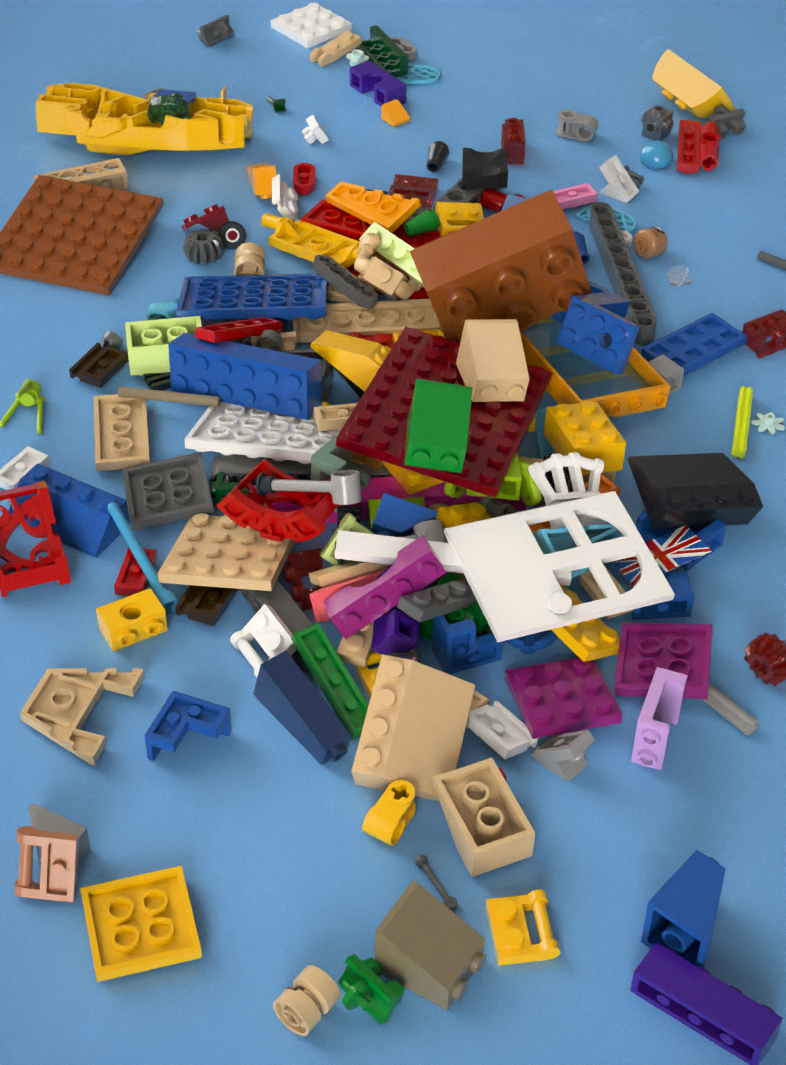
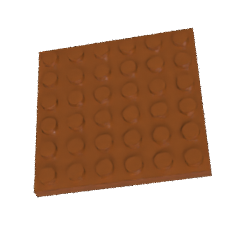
(75, 234)

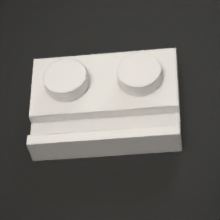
(285, 198)
(501, 730)

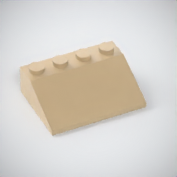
(412, 726)

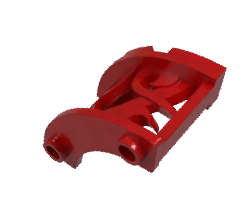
(260, 514)
(48, 568)

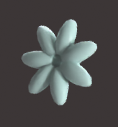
(768, 422)

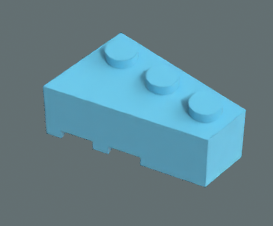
(560, 539)

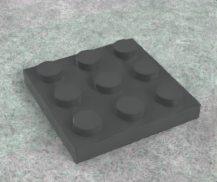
(167, 491)

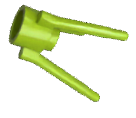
(28, 395)

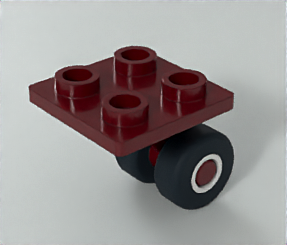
(216, 219)

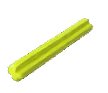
(742, 422)

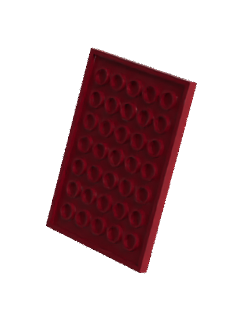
(494, 431)

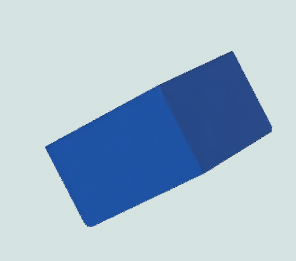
(459, 649)
(182, 714)

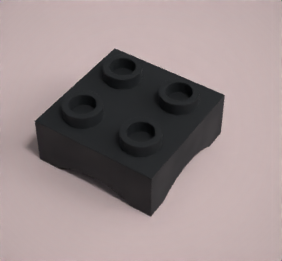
(484, 169)

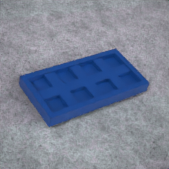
(697, 343)

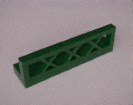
(384, 53)

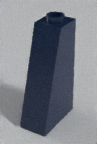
(301, 709)

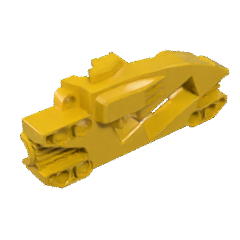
(120, 125)

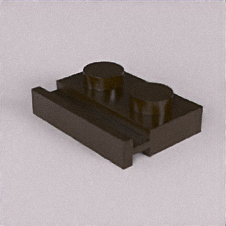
(99, 365)
(205, 603)

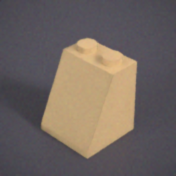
(493, 360)

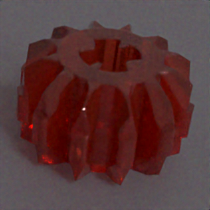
(767, 658)

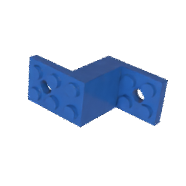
(598, 328)

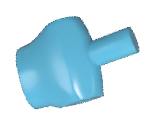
(162, 310)

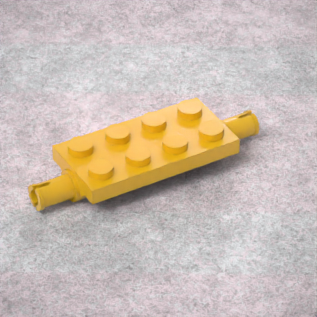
(310, 240)

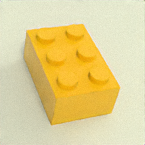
(587, 431)

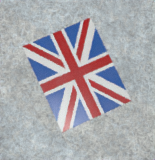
(668, 551)

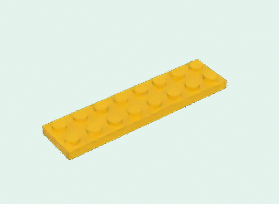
(586, 639)

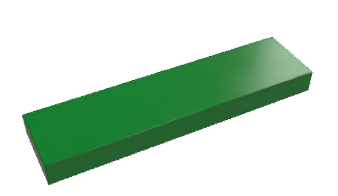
(332, 677)

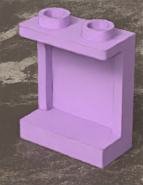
(663, 704)

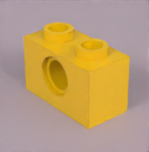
(131, 619)

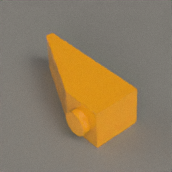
(261, 179)

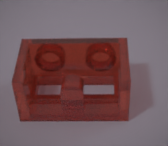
(513, 140)
(764, 327)
(300, 565)

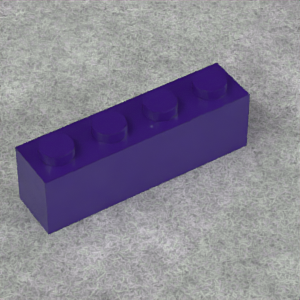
(706, 1004)

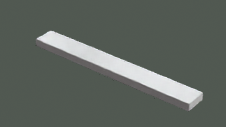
(384, 550)

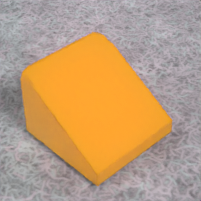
(394, 113)

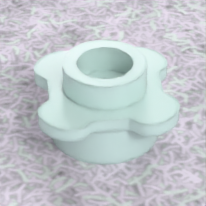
(357, 57)

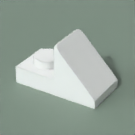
(620, 184)

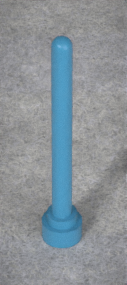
(165, 596)

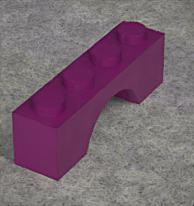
(359, 606)

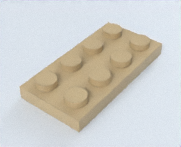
(120, 432)

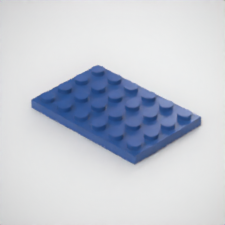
(253, 297)

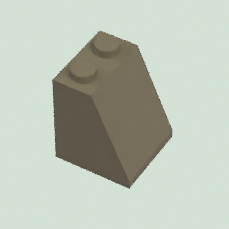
(428, 947)

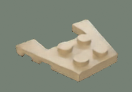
(65, 701)

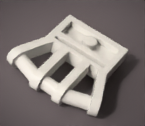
(573, 462)

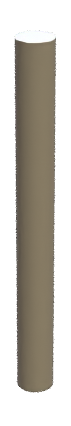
(167, 396)

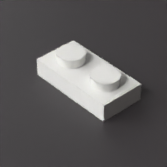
(20, 465)

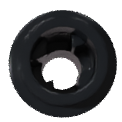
(437, 154)

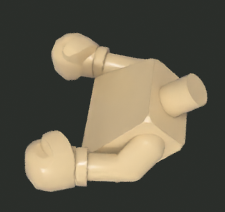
(379, 274)

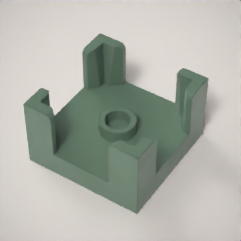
(333, 459)

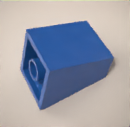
(686, 909)

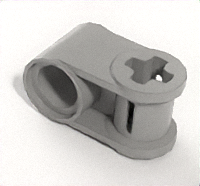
(574, 125)

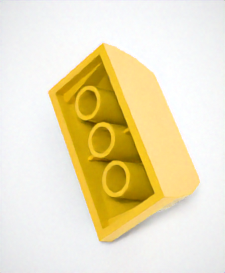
(689, 86)

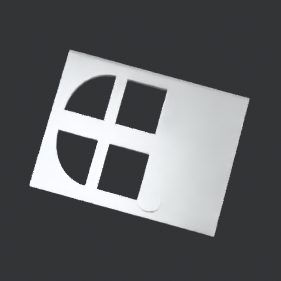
(519, 583)

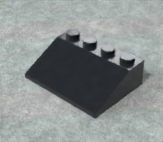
(694, 490)

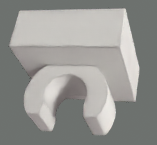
(314, 131)

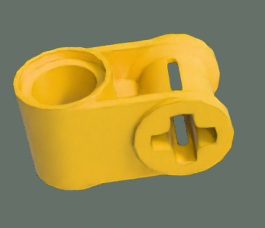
(391, 812)

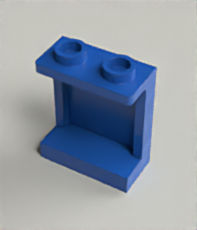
(711, 535)

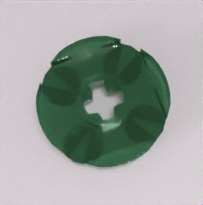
(168, 105)

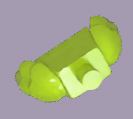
(516, 485)

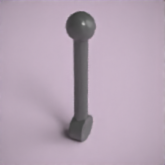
(449, 901)

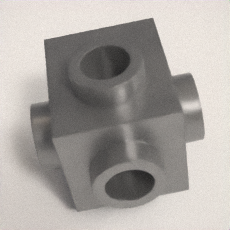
(657, 123)

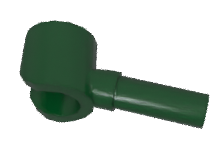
(278, 104)

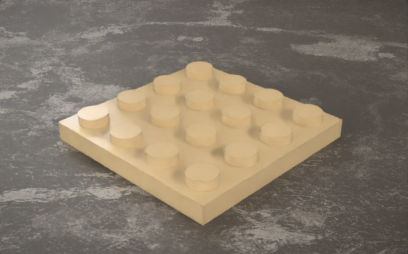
(224, 555)

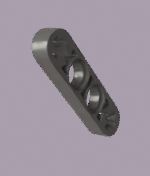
(345, 281)

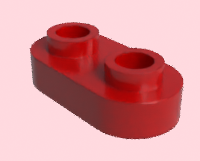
(304, 178)

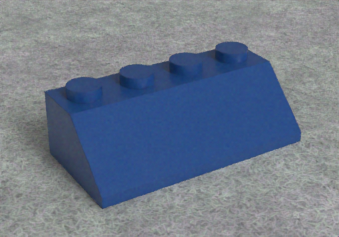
(78, 510)

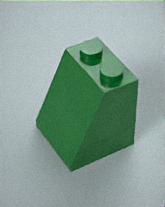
(438, 426)

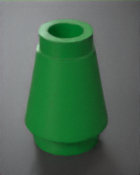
(422, 223)

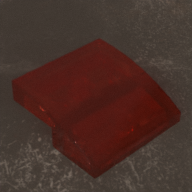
(416, 187)

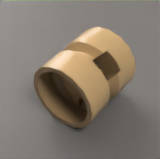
(249, 259)
(310, 997)

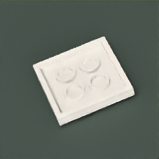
(311, 25)

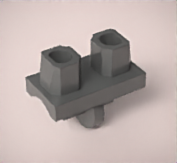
(215, 30)
(728, 120)

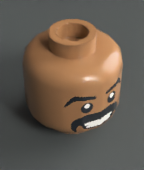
(650, 242)

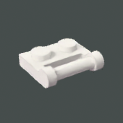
(269, 633)

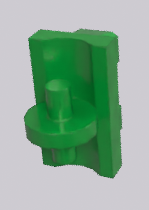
(367, 990)

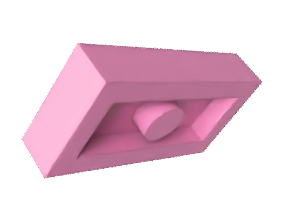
(576, 196)

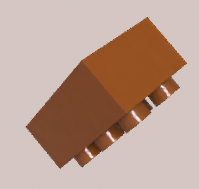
(504, 267)

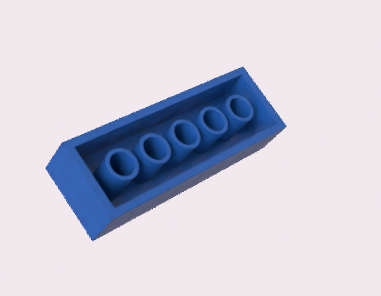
(246, 375)

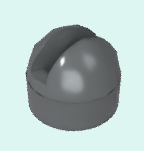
(111, 339)

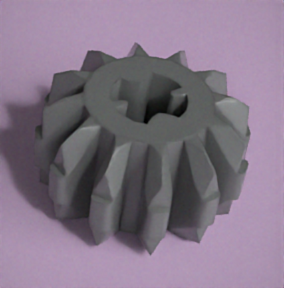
(203, 246)

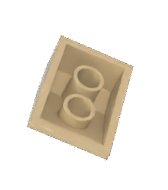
(484, 817)

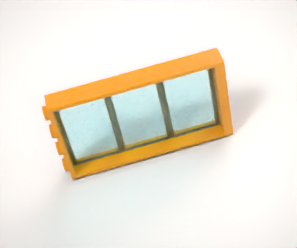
(582, 380)

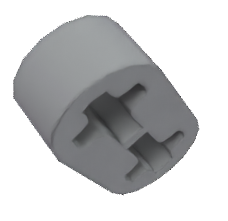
(409, 49)

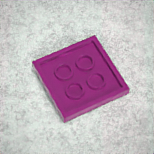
(667, 646)
(562, 697)

